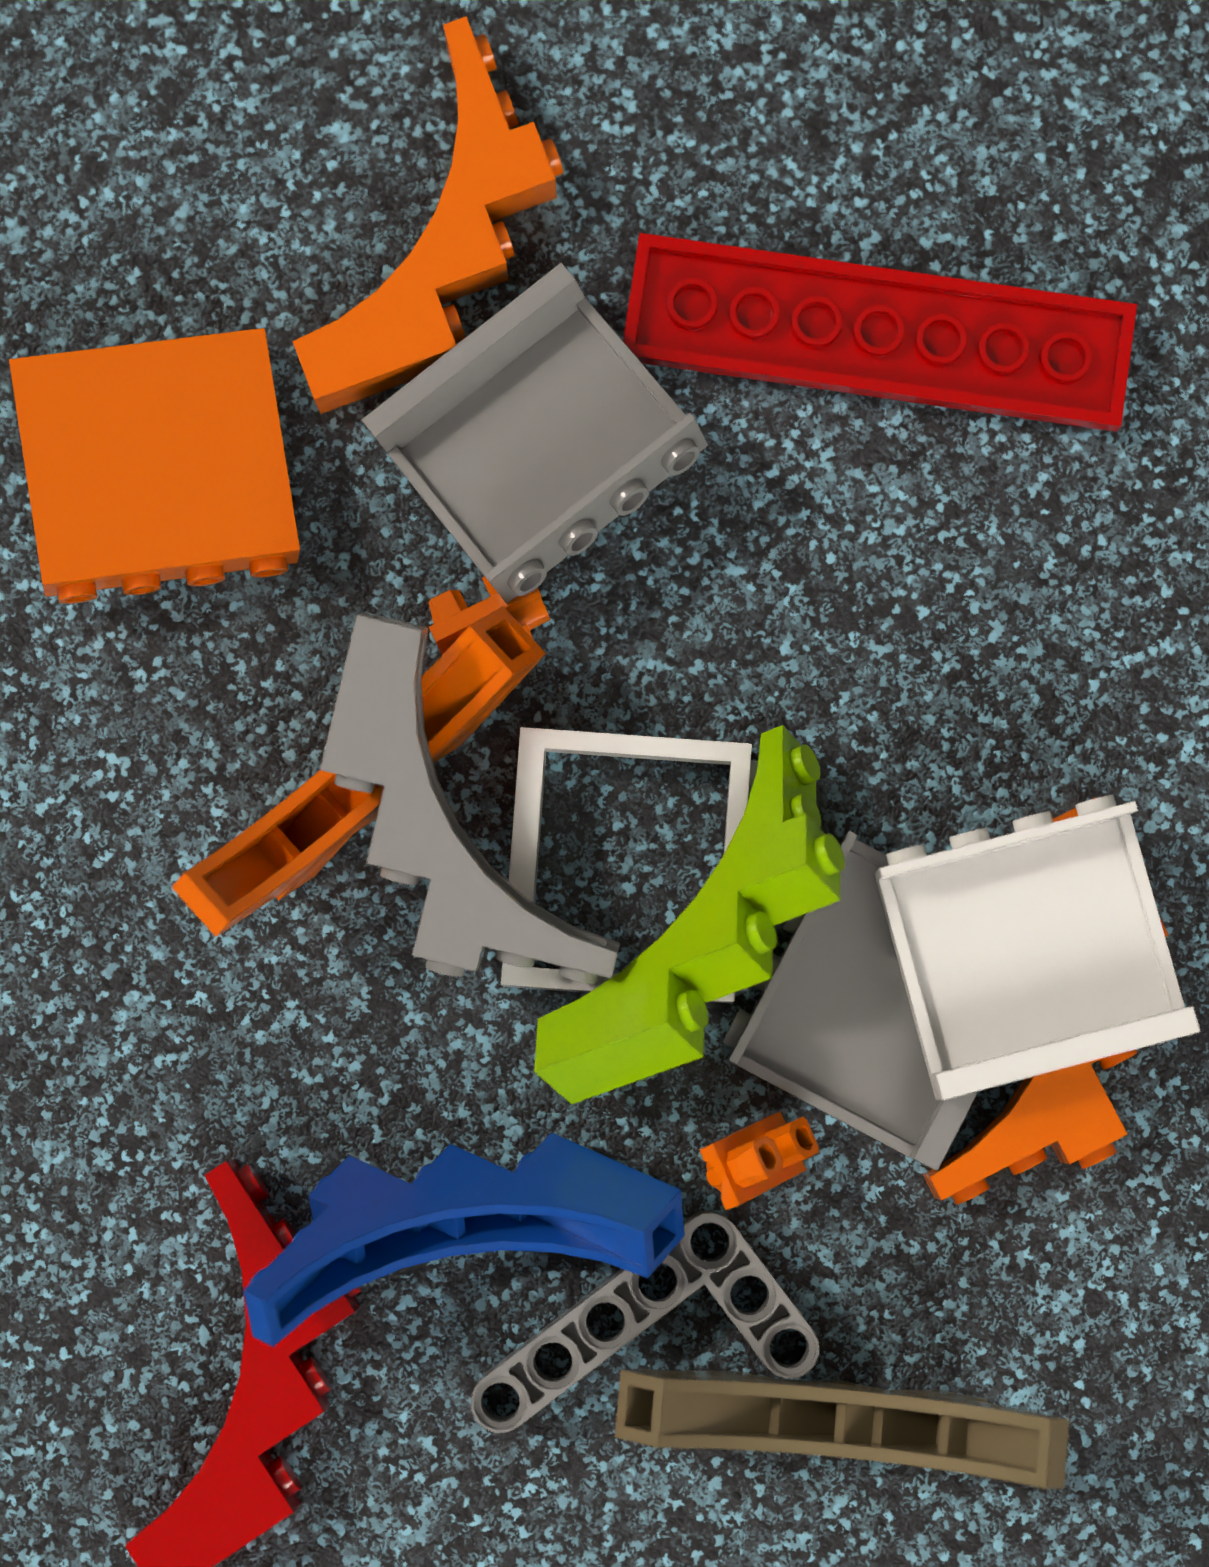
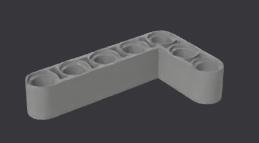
(641, 1312)

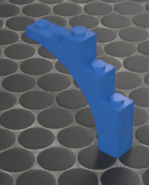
(461, 1205)

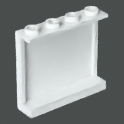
(1032, 948)

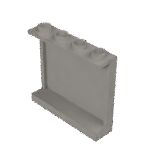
(535, 434)
(842, 1026)

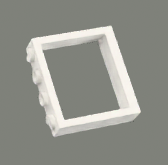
(529, 801)

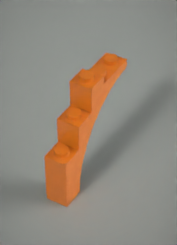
(459, 253)
(320, 817)
(1046, 1109)

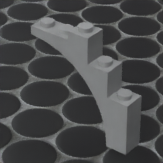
(468, 905)

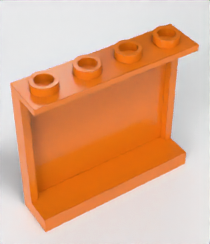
(155, 464)

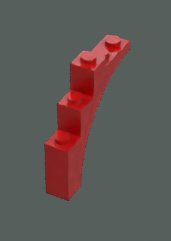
(239, 1484)

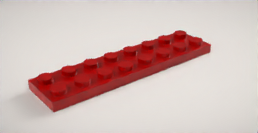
(880, 332)

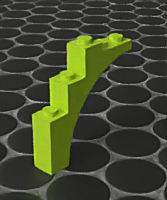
(720, 944)

